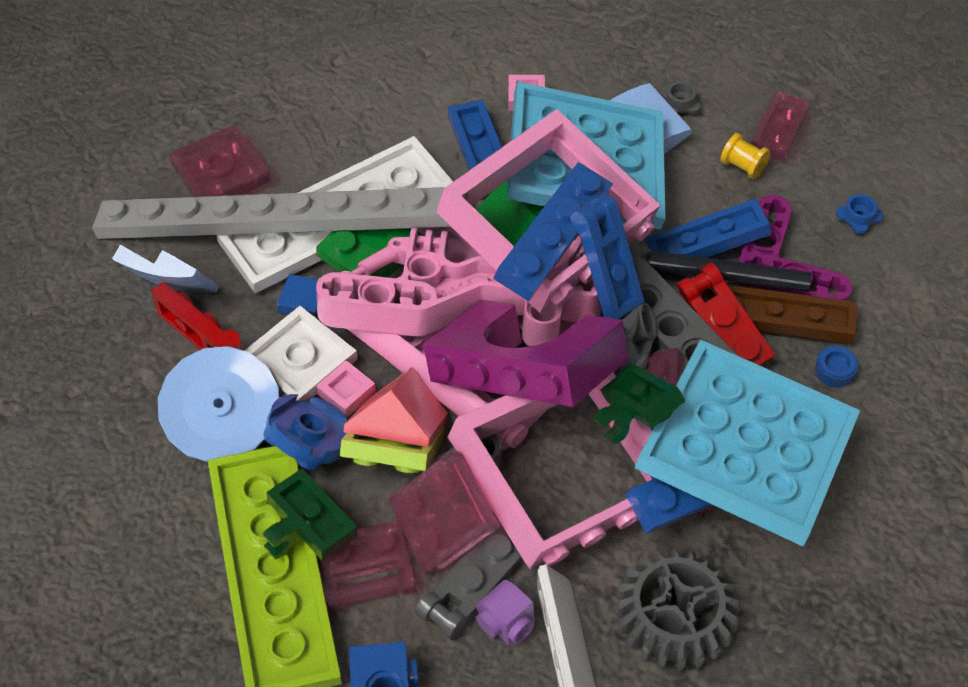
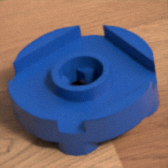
(289, 430)

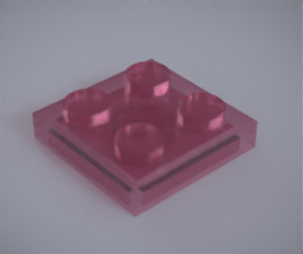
(220, 165)
(443, 512)

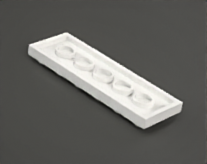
(273, 256)

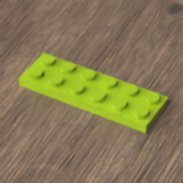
(274, 602)

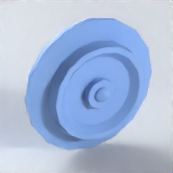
(216, 403)

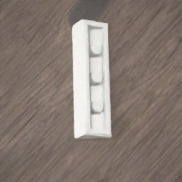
(564, 629)

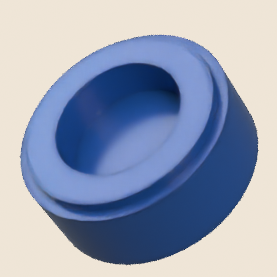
(836, 366)

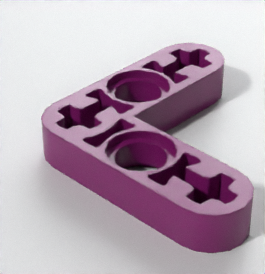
(770, 257)

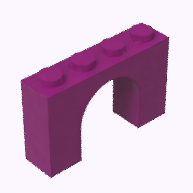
(481, 355)

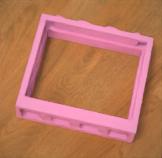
(571, 146)
(504, 412)

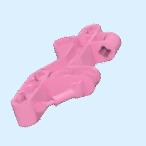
(436, 293)

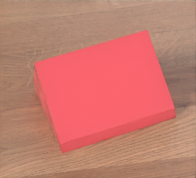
(400, 412)

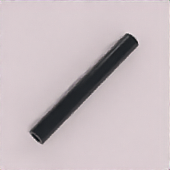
(732, 270)

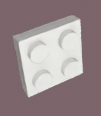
(301, 353)

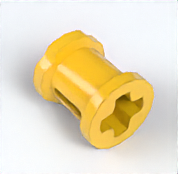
(745, 156)

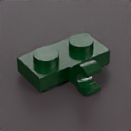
(638, 396)
(308, 515)

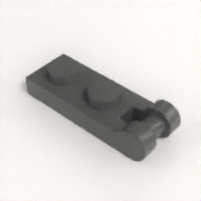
(469, 582)

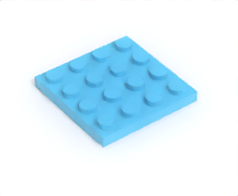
(622, 131)
(750, 442)

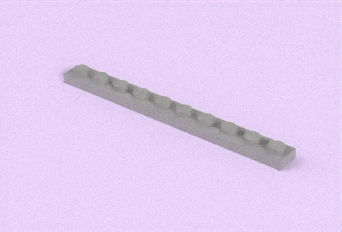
(270, 213)

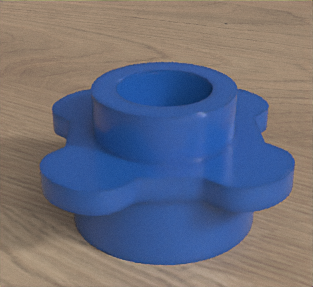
(860, 213)

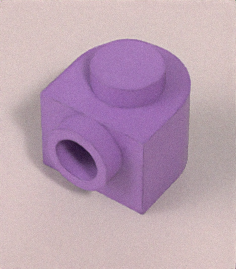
(506, 613)

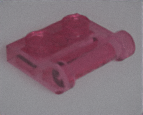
(371, 552)

